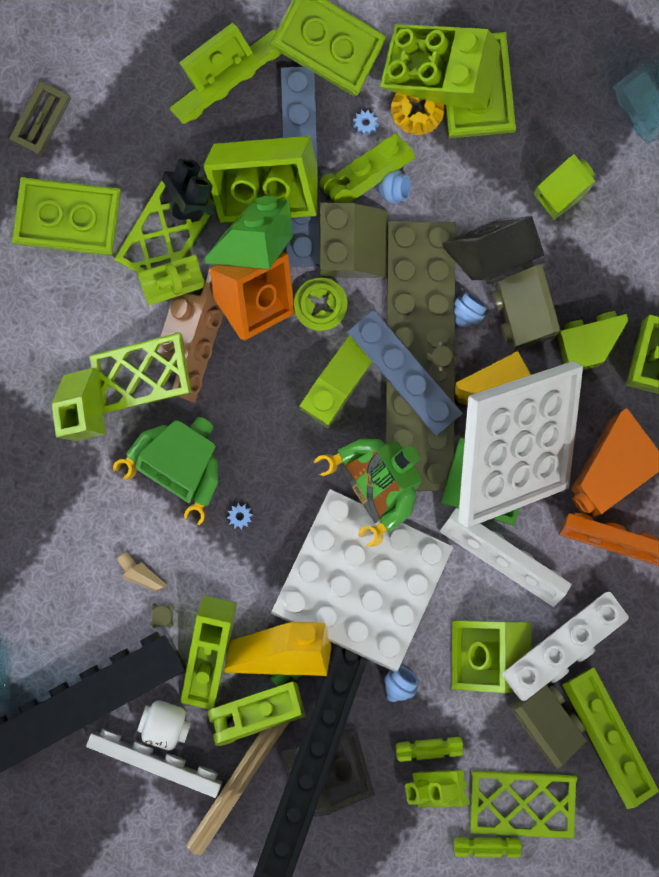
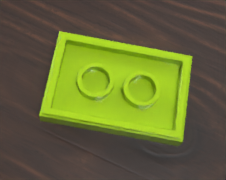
(328, 42)
(499, 115)
(66, 216)

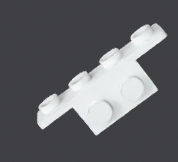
(566, 645)

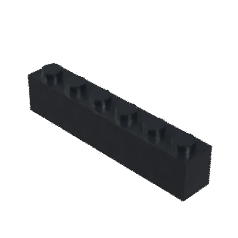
(89, 699)

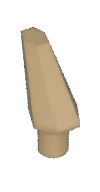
(139, 573)

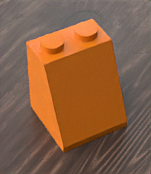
(616, 466)

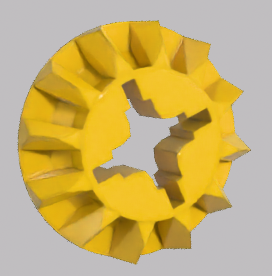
(419, 123)

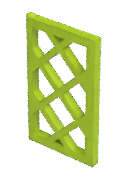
(136, 235)
(159, 392)
(539, 828)

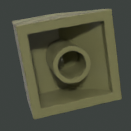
(353, 241)
(526, 308)
(549, 725)

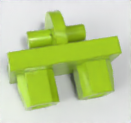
(171, 280)
(437, 789)

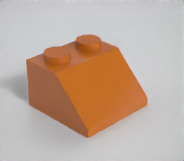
(254, 296)

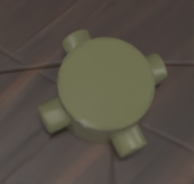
(441, 357)
(162, 615)

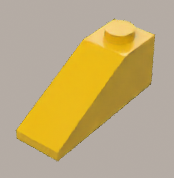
(282, 650)

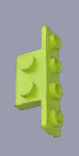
(220, 67)

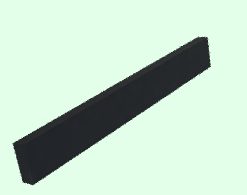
(311, 765)

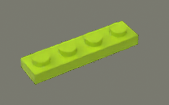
(610, 738)

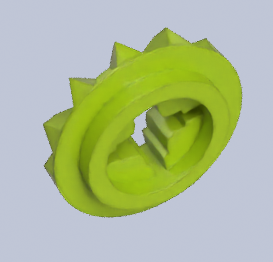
(317, 289)

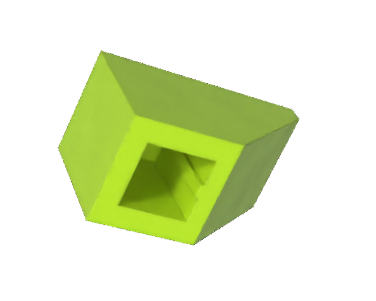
(565, 186)
(590, 342)
(78, 406)

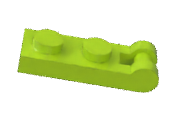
(367, 170)
(257, 713)

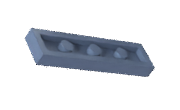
(404, 373)

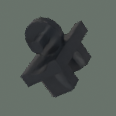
(188, 190)

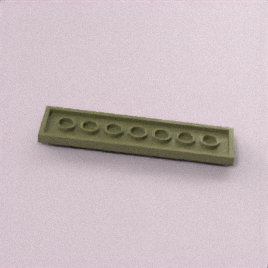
(421, 317)

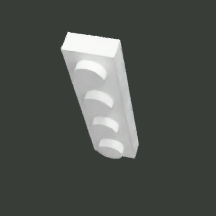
(507, 559)
(141, 756)

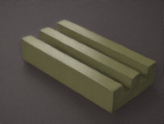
(28, 113)

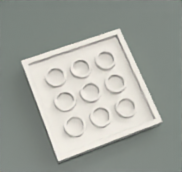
(519, 443)
(362, 592)

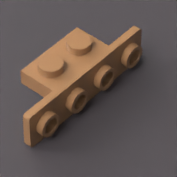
(198, 323)

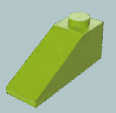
(336, 383)
(208, 652)

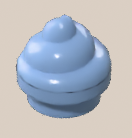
(395, 187)
(469, 310)
(400, 684)

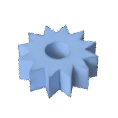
(365, 116)
(247, 515)

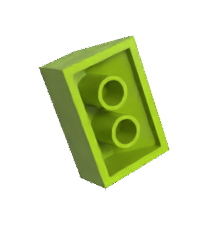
(263, 168)

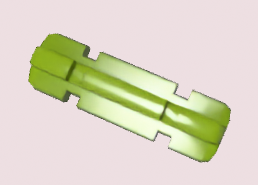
(429, 749)
(487, 847)

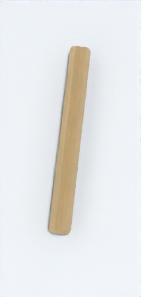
(233, 789)

